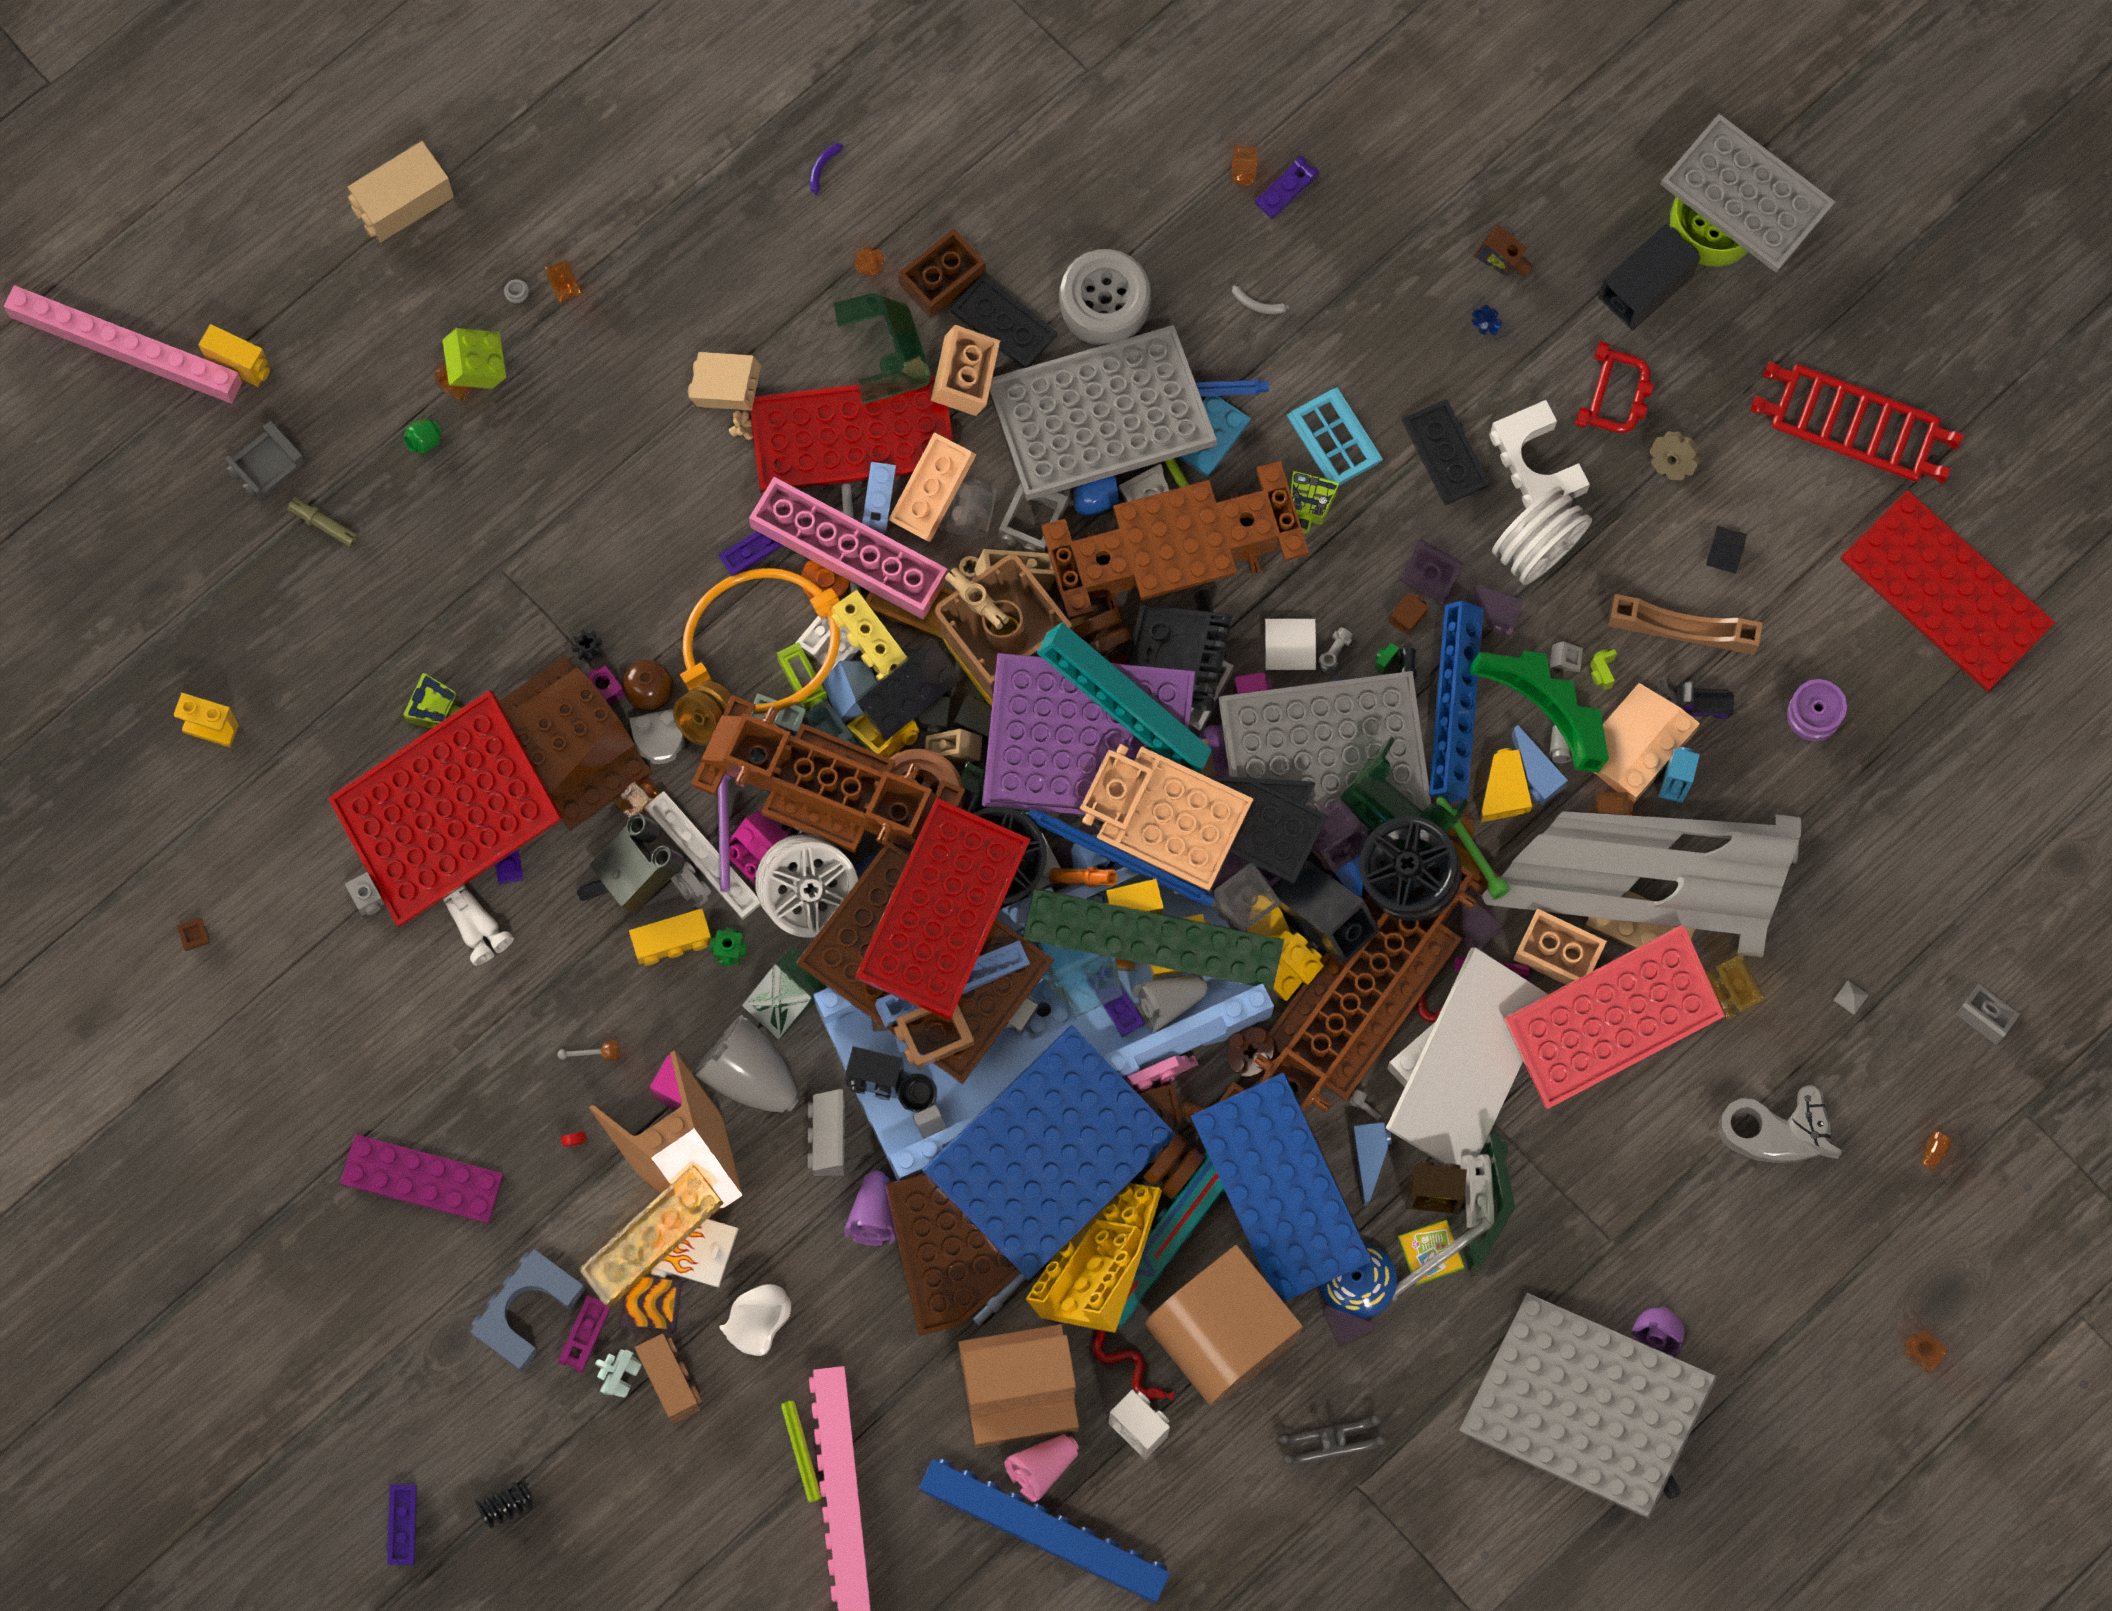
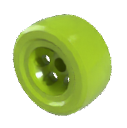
(1713, 251)

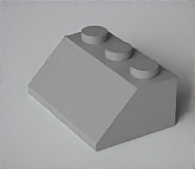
(827, 1133)

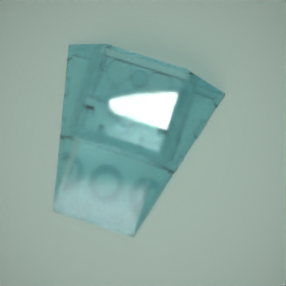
(1081, 977)

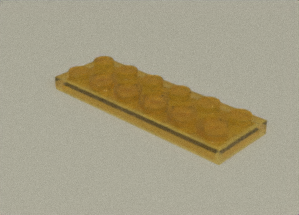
(651, 1236)

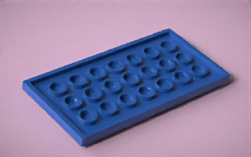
(1281, 1188)

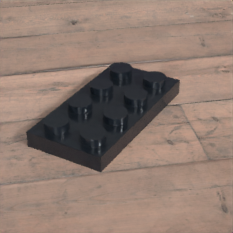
(1002, 317)
(1445, 452)
(908, 689)

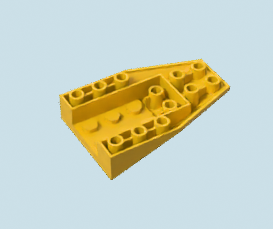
(1096, 1267)

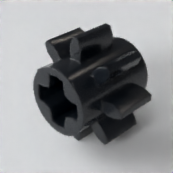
(590, 652)

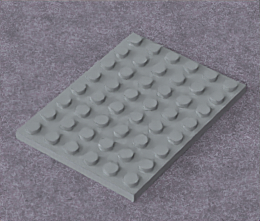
(1101, 412)
(1328, 735)
(1588, 1405)

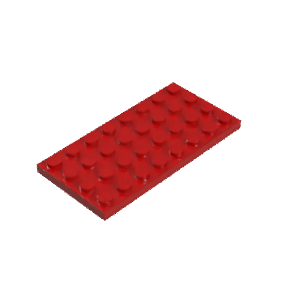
(834, 437)
(1947, 591)
(942, 909)

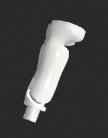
(474, 924)

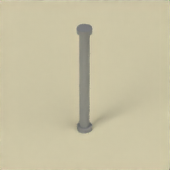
(1442, 1256)

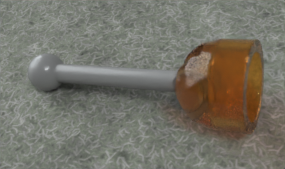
(610, 1051)

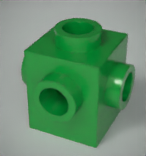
(730, 955)

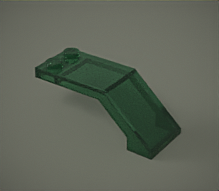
(1480, 1249)

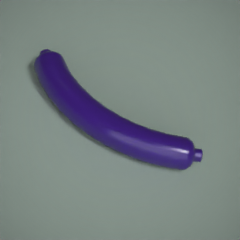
(819, 164)

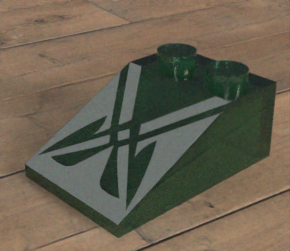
(783, 995)

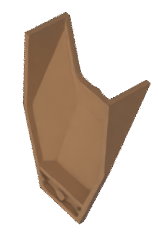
(684, 1138)

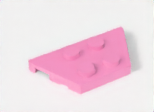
(1160, 1072)

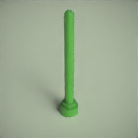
(1497, 886)

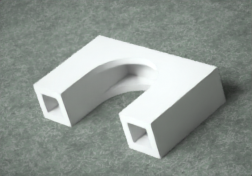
(1512, 434)

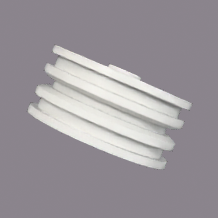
(1541, 535)
(774, 872)

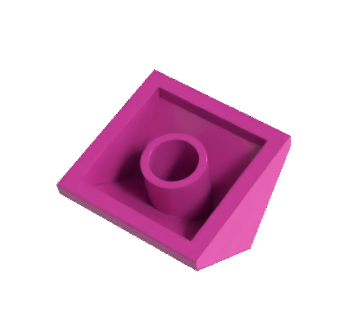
(665, 1085)

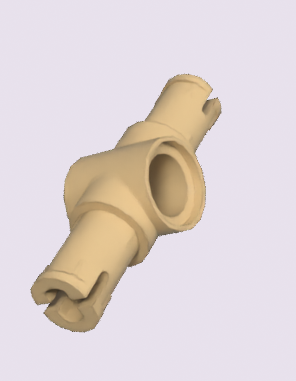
(985, 606)

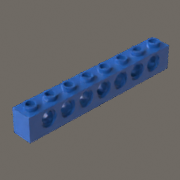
(1456, 702)

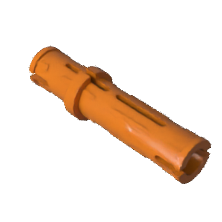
(1091, 876)

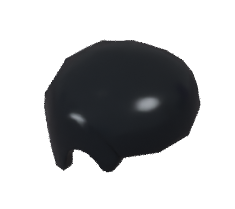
(917, 1092)

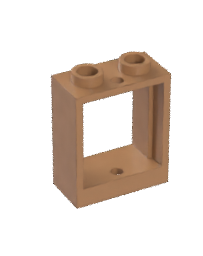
(912, 1055)

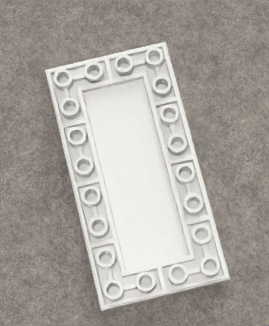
(1465, 1063)

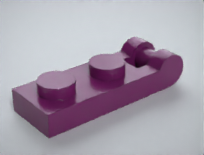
(585, 1333)

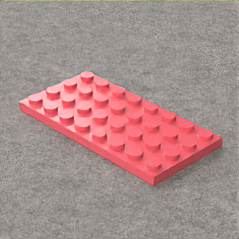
(1614, 1017)

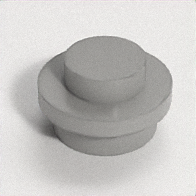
(516, 291)

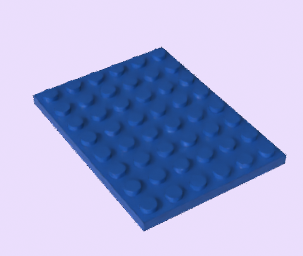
(1049, 1152)

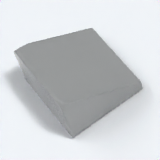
(1566, 657)
(929, 1121)

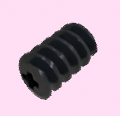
(505, 1504)

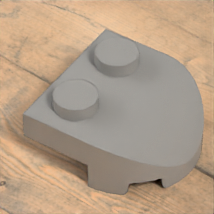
(657, 736)

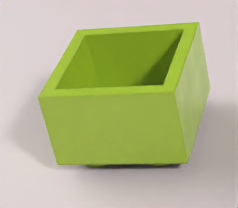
(474, 358)

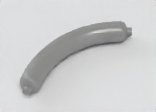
(1257, 306)

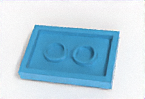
(1227, 425)

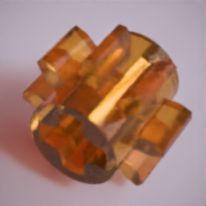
(868, 261)

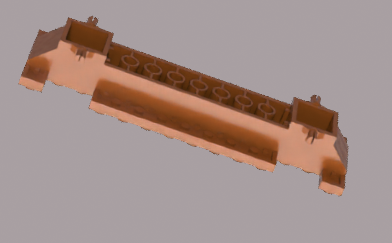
(1355, 1008)

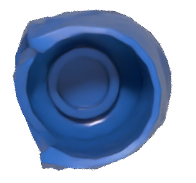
(1096, 497)

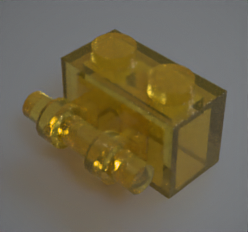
(1740, 984)

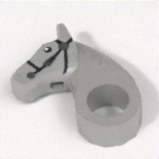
(1778, 1140)

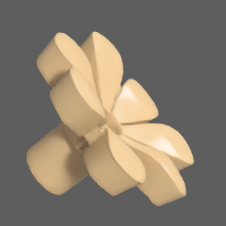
(742, 425)

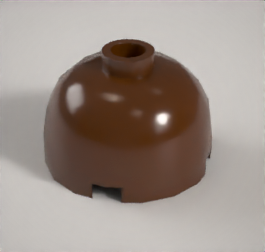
(647, 685)

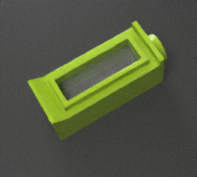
(800, 673)

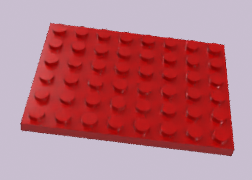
(445, 808)

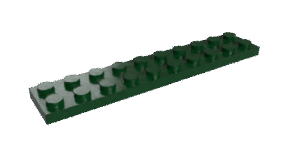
(1152, 938)

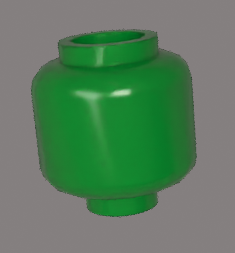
(422, 436)

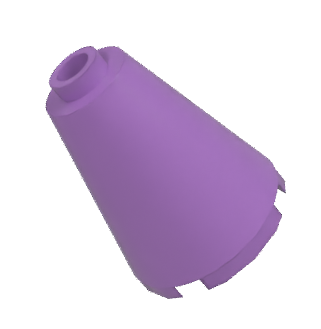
(870, 1216)

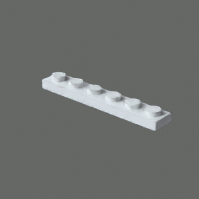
(701, 853)

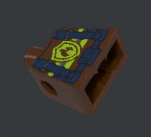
(1503, 252)

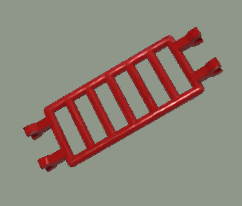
(1791, 378)

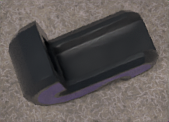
(1705, 702)

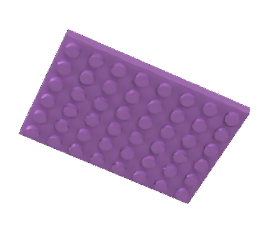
(1054, 737)

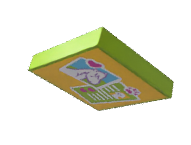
(1426, 1243)

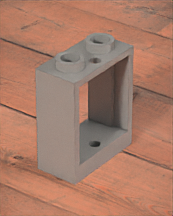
(1030, 544)

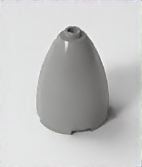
(748, 1069)

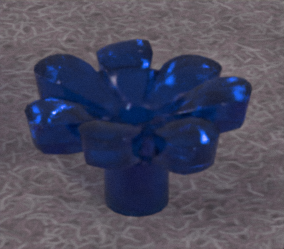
(1487, 320)

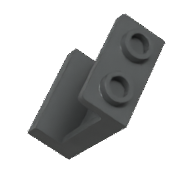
(265, 462)

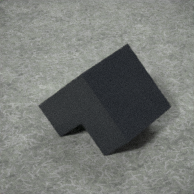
(1726, 549)

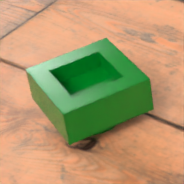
(1385, 657)

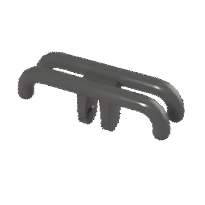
(1332, 1441)

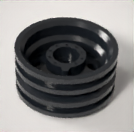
(1035, 854)
(1438, 890)

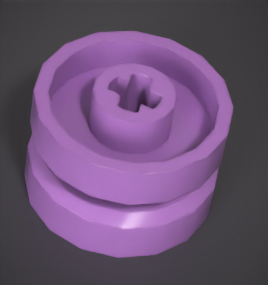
(1818, 696)

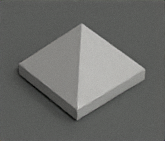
(1850, 997)

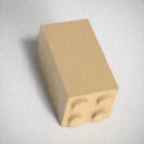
(399, 192)

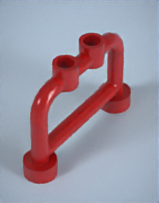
(1643, 389)

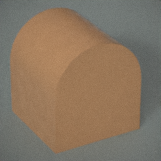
(1224, 1326)

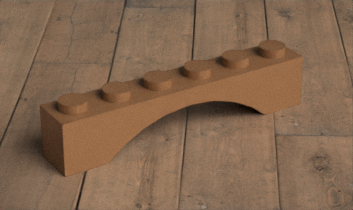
(1722, 633)

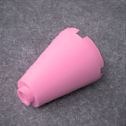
(1041, 1465)

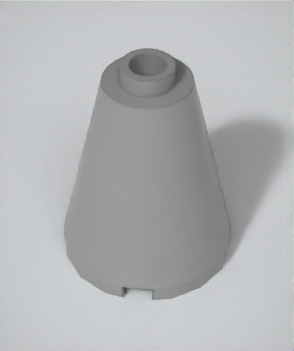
(1168, 998)

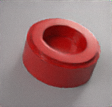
(574, 1139)

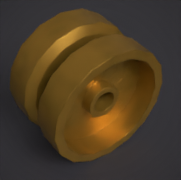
(700, 711)

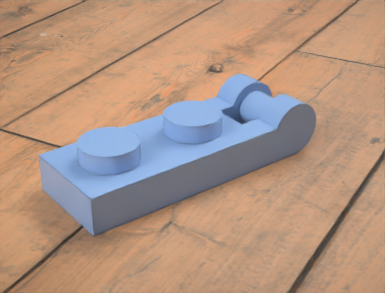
(879, 495)

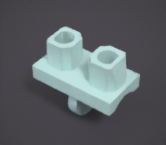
(612, 1383)

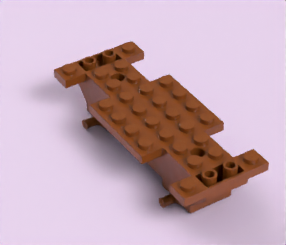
(1175, 542)
(818, 780)

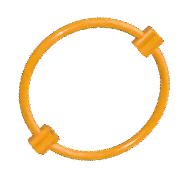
(821, 603)

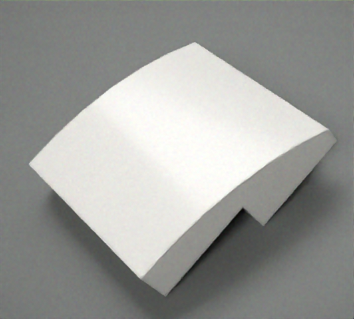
(816, 642)
(1290, 644)

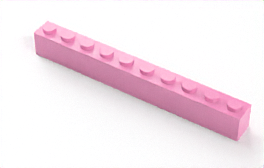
(123, 344)
(840, 1489)

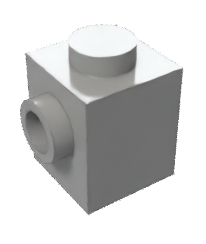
(364, 894)

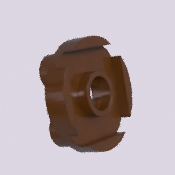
(1240, 1046)

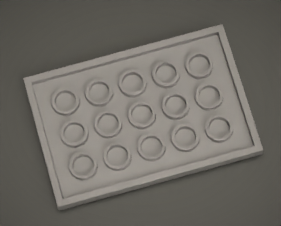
(1747, 193)

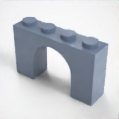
(534, 1274)

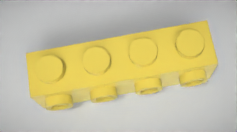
(867, 634)

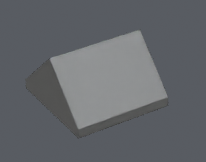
(1987, 1014)

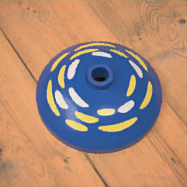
(1370, 1293)

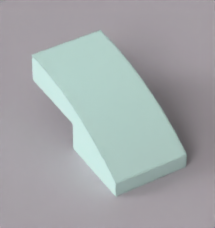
(786, 719)

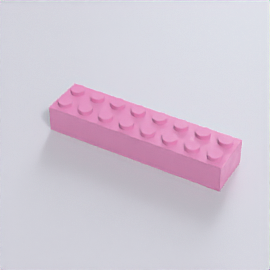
(848, 548)

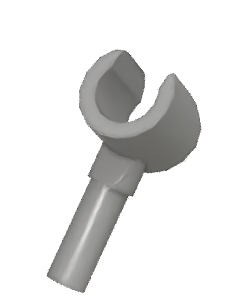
(1357, 1100)

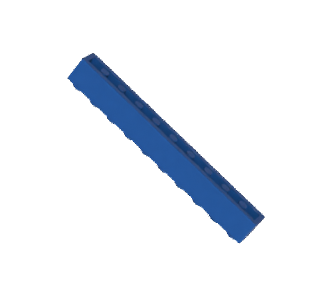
(1044, 1531)

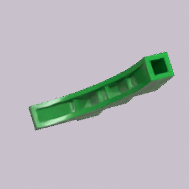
(1555, 697)

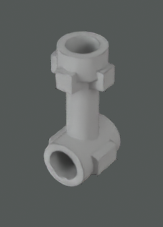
(1328, 660)

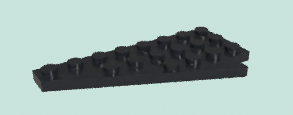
(1278, 825)

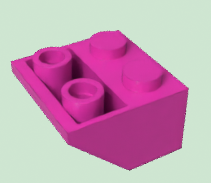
(752, 842)

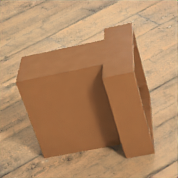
(1019, 1386)

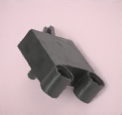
(630, 869)

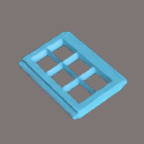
(1354, 427)

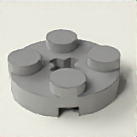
(690, 886)

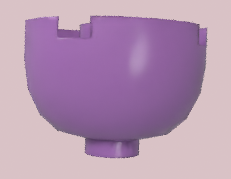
(1660, 1330)

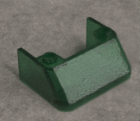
(900, 370)
(1377, 801)

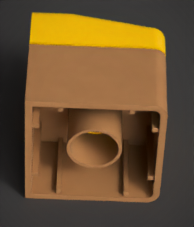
(977, 641)

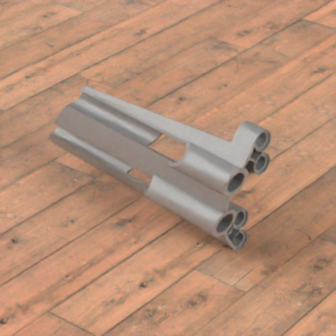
(1595, 859)

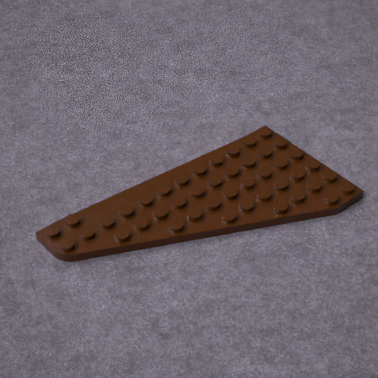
(947, 1257)

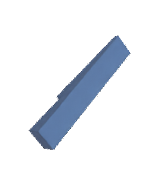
(986, 969)

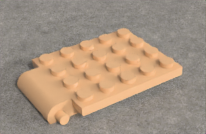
(1165, 814)

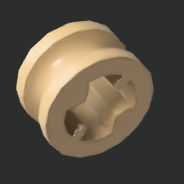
(962, 566)

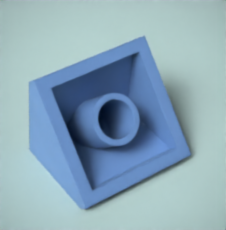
(847, 683)

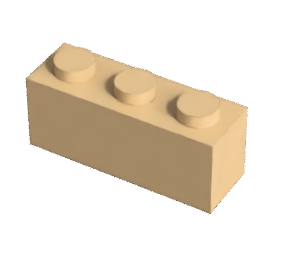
(1037, 563)

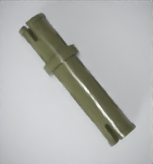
(313, 517)

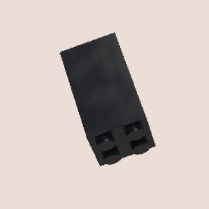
(1649, 276)
(1326, 913)

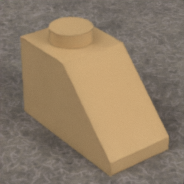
(956, 745)

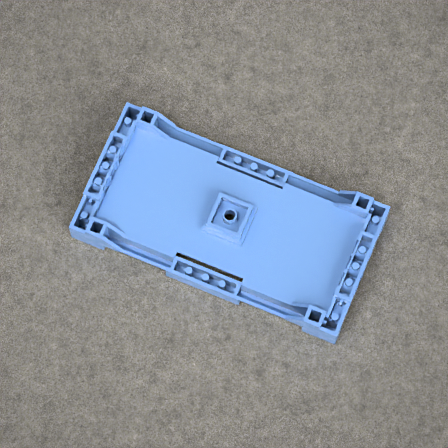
(1218, 1016)

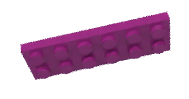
(421, 1179)

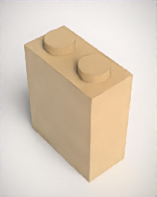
(724, 381)

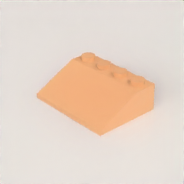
(1642, 739)

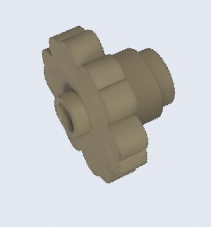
(1675, 455)

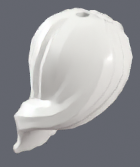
(757, 1318)

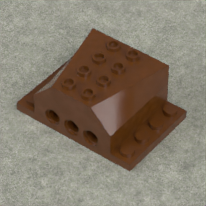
(573, 741)

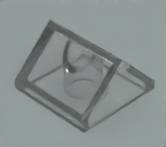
(1245, 898)

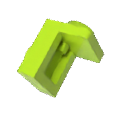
(1601, 674)

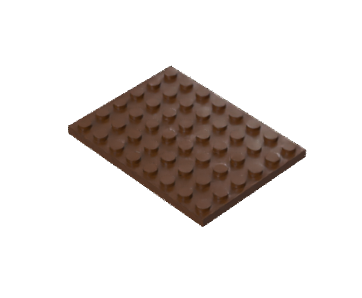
(843, 942)

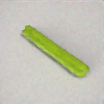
(801, 1451)

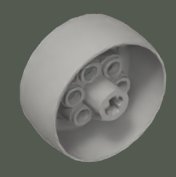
(1102, 322)

